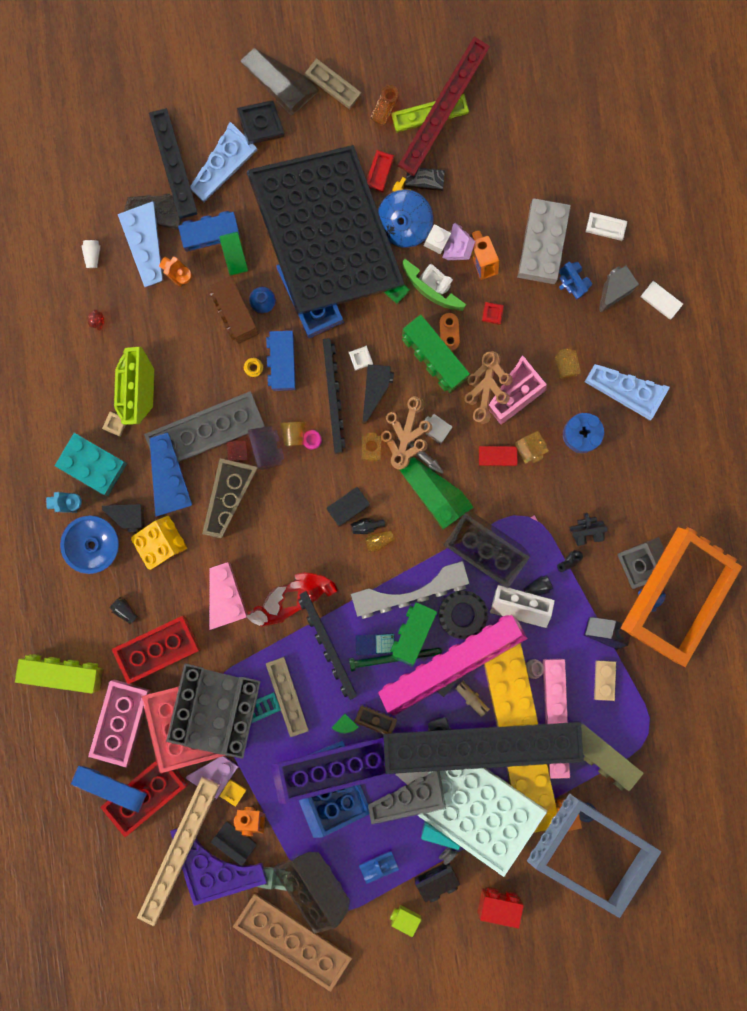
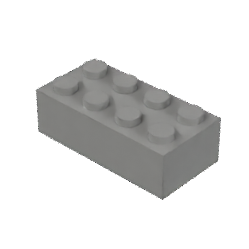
(543, 241)

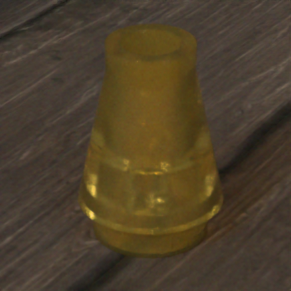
(378, 540)

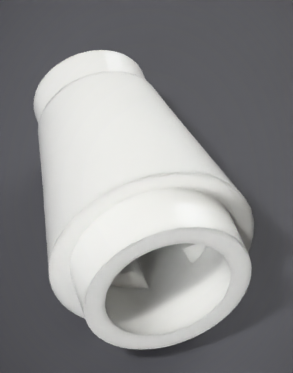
(91, 253)

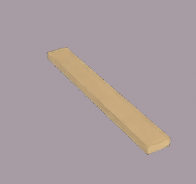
(178, 851)

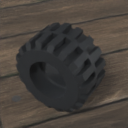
(447, 607)

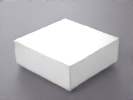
(360, 358)

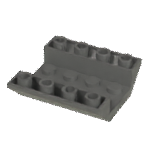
(213, 711)

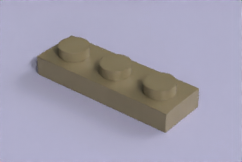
(333, 84)

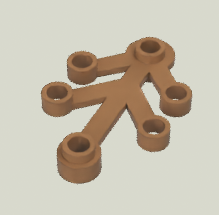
(487, 385)
(406, 435)

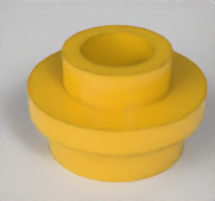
(253, 361)

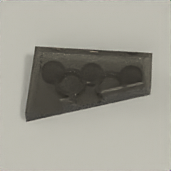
(164, 209)

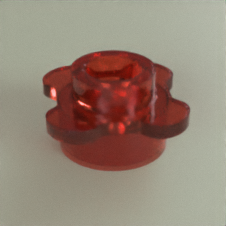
(96, 319)

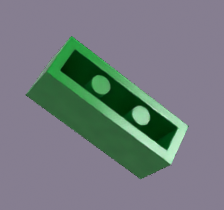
(413, 634)

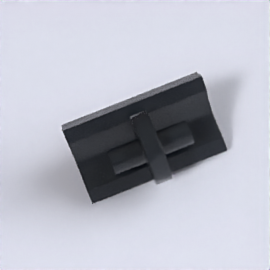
(588, 526)

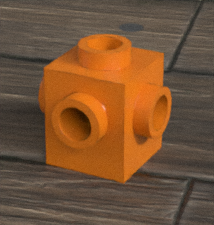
(249, 821)

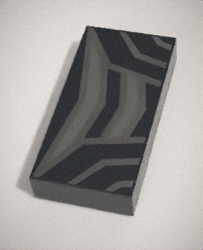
(426, 179)

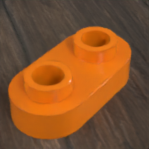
(450, 331)

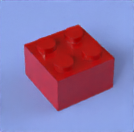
(500, 908)

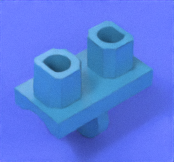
(64, 502)

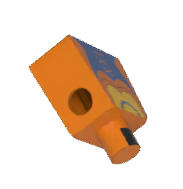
(484, 256)

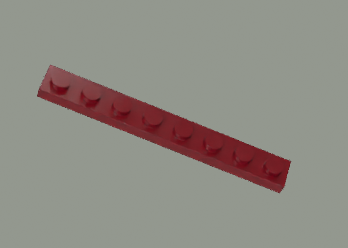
(443, 106)

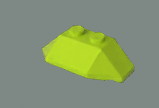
(133, 386)

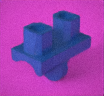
(572, 280)
(378, 867)

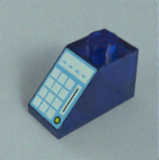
(374, 643)

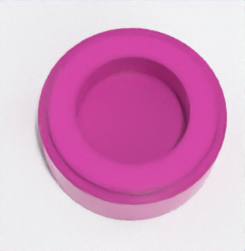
(312, 439)

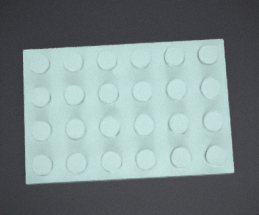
(485, 816)

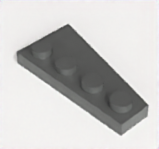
(415, 799)

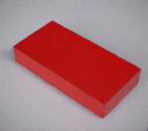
(379, 170)
(497, 456)

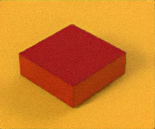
(492, 313)

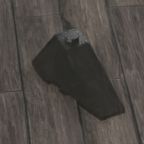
(282, 82)

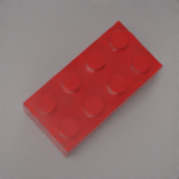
(156, 649)
(159, 790)

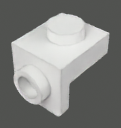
(436, 279)

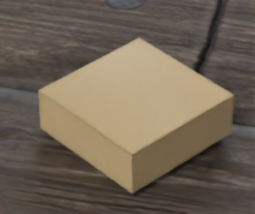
(113, 424)

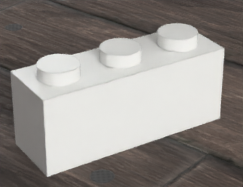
(522, 605)

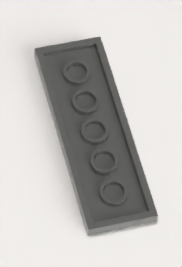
(212, 426)

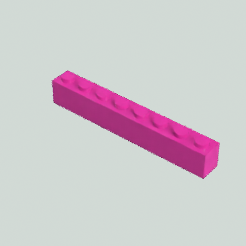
(452, 665)

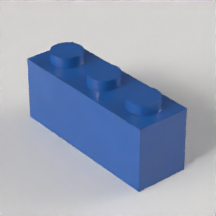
(207, 230)
(281, 360)

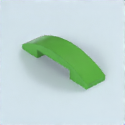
(451, 302)

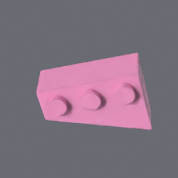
(524, 389)
(225, 597)

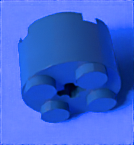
(591, 425)

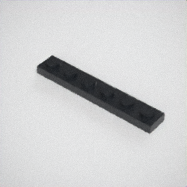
(173, 163)
(333, 387)
(323, 638)

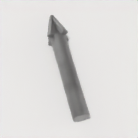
(433, 464)

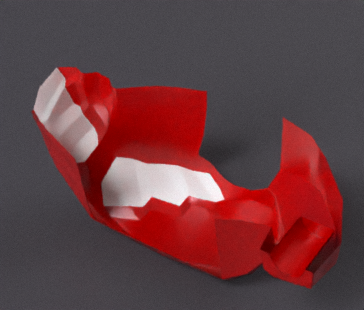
(272, 609)

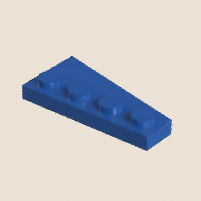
(168, 480)

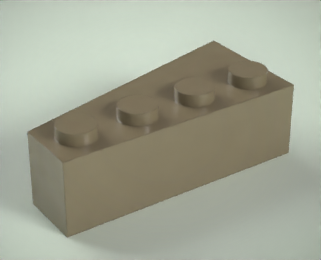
(228, 489)

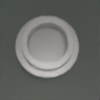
(534, 668)

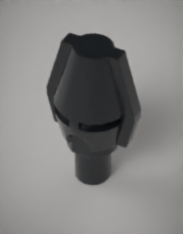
(366, 525)

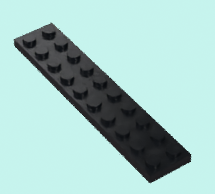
(483, 747)

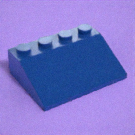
(334, 809)

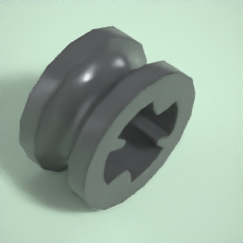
(447, 855)

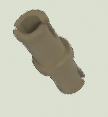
(472, 698)

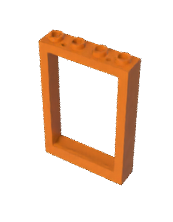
(656, 584)

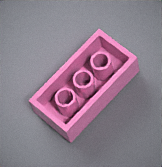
(119, 723)

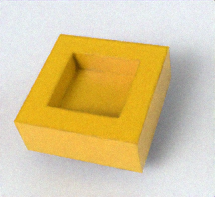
(233, 792)

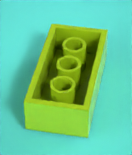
(59, 675)

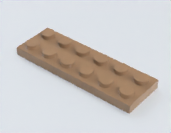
(292, 942)

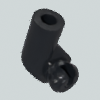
(571, 560)

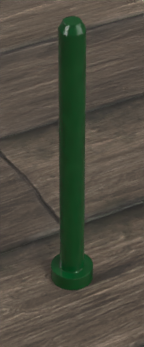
(388, 659)

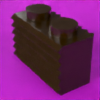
(375, 719)

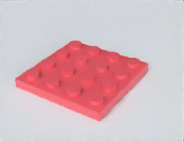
(169, 756)

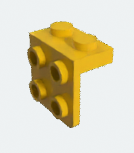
(158, 542)

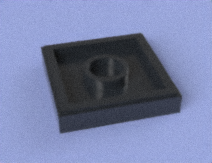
(260, 122)

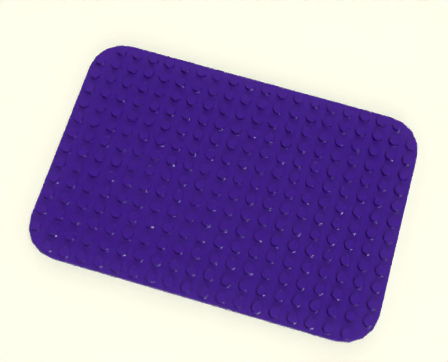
(618, 722)

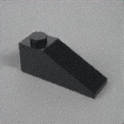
(376, 386)

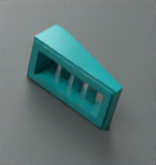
(274, 702)
(433, 835)

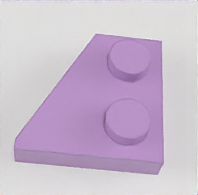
(458, 245)
(218, 771)

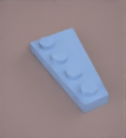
(222, 163)
(142, 236)
(630, 391)

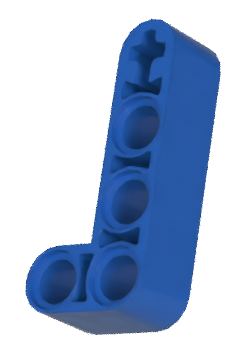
(108, 788)

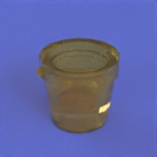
(293, 433)

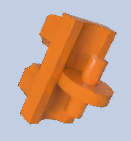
(176, 270)

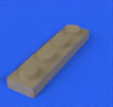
(287, 697)

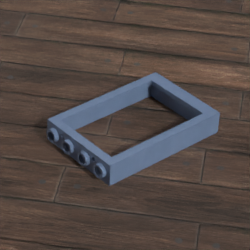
(557, 830)

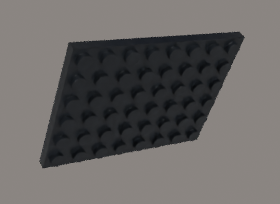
(325, 229)

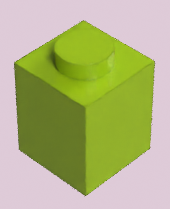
(405, 920)

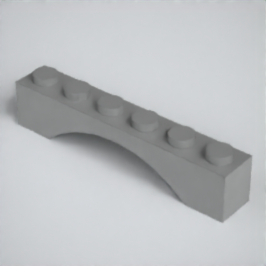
(448, 578)

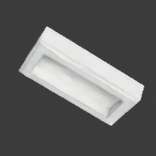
(606, 226)
(661, 300)

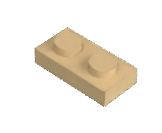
(605, 680)

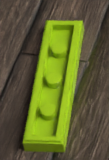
(415, 116)

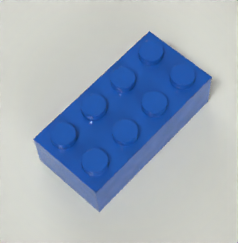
(318, 320)

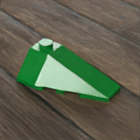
(438, 495)

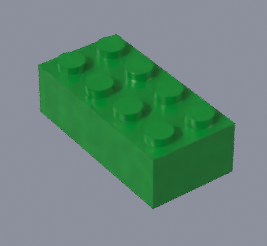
(435, 354)

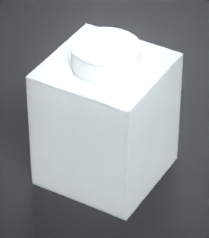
(437, 239)

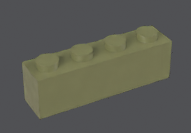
(609, 760)

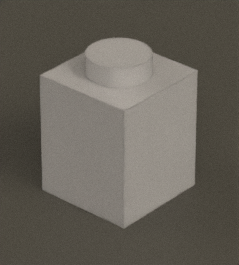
(439, 430)

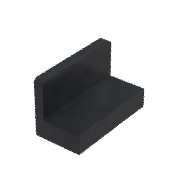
(348, 506)
(233, 843)

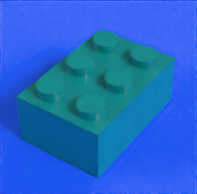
(90, 464)

